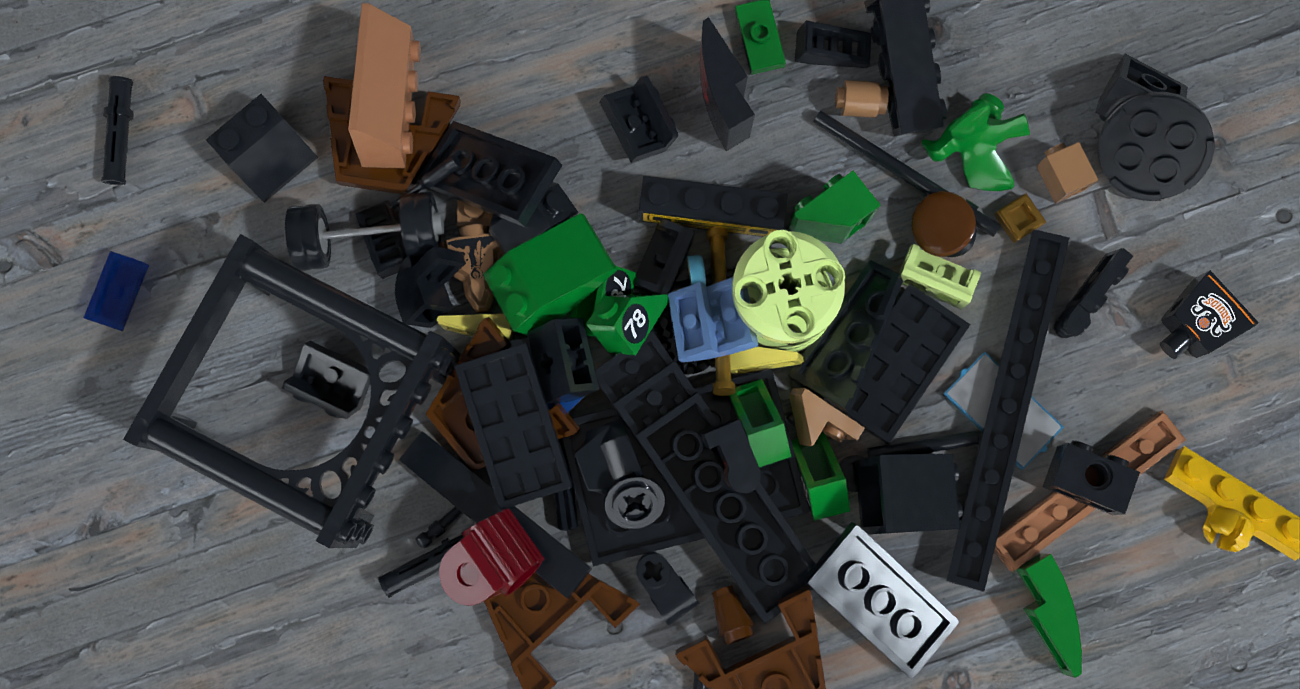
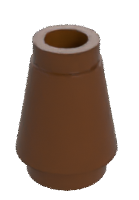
(731, 616)

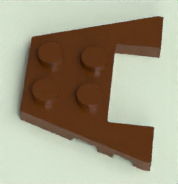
(436, 118)
(450, 410)
(538, 610)
(786, 665)

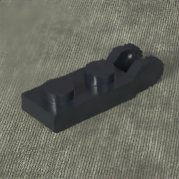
(1092, 293)

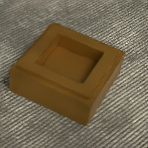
(1020, 218)

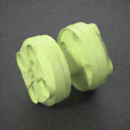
(788, 289)

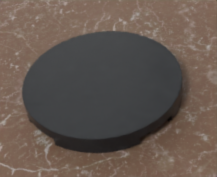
(1156, 146)

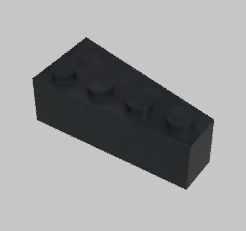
(908, 64)

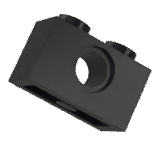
(1114, 482)

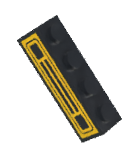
(711, 206)

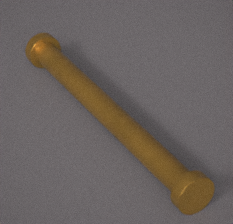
(717, 238)

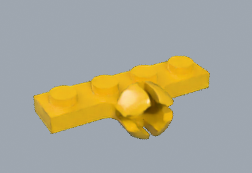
(1234, 507)

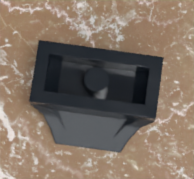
(606, 457)

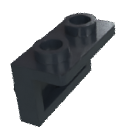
(640, 120)
(328, 381)

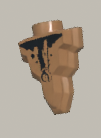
(479, 254)

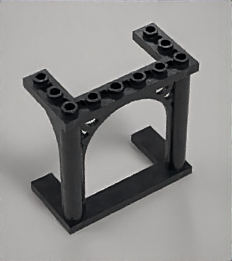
(339, 520)

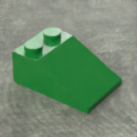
(549, 274)

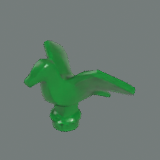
(976, 138)

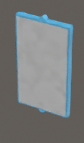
(973, 394)

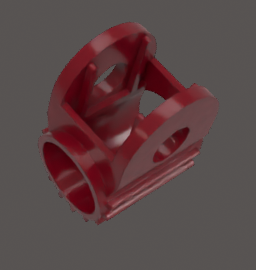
(492, 560)

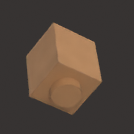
(1066, 171)

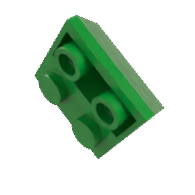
(837, 211)

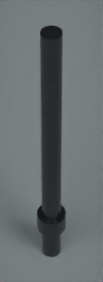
(896, 166)

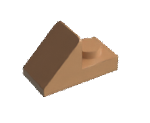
(814, 414)

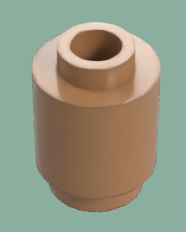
(861, 99)

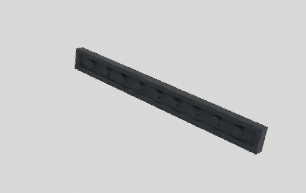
(1007, 411)

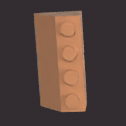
(383, 89)

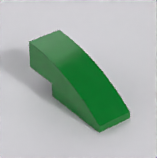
(1053, 612)

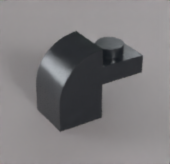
(421, 286)

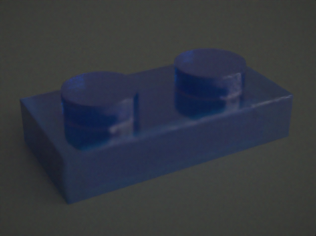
(116, 291)

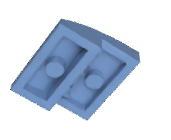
(708, 322)

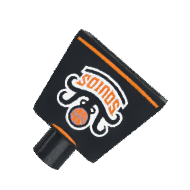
(1204, 318)

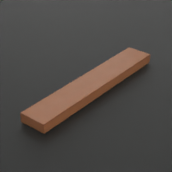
(1059, 513)

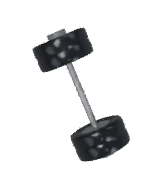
(309, 236)

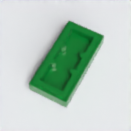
(760, 36)

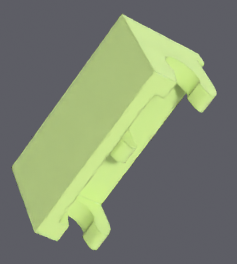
(939, 277)

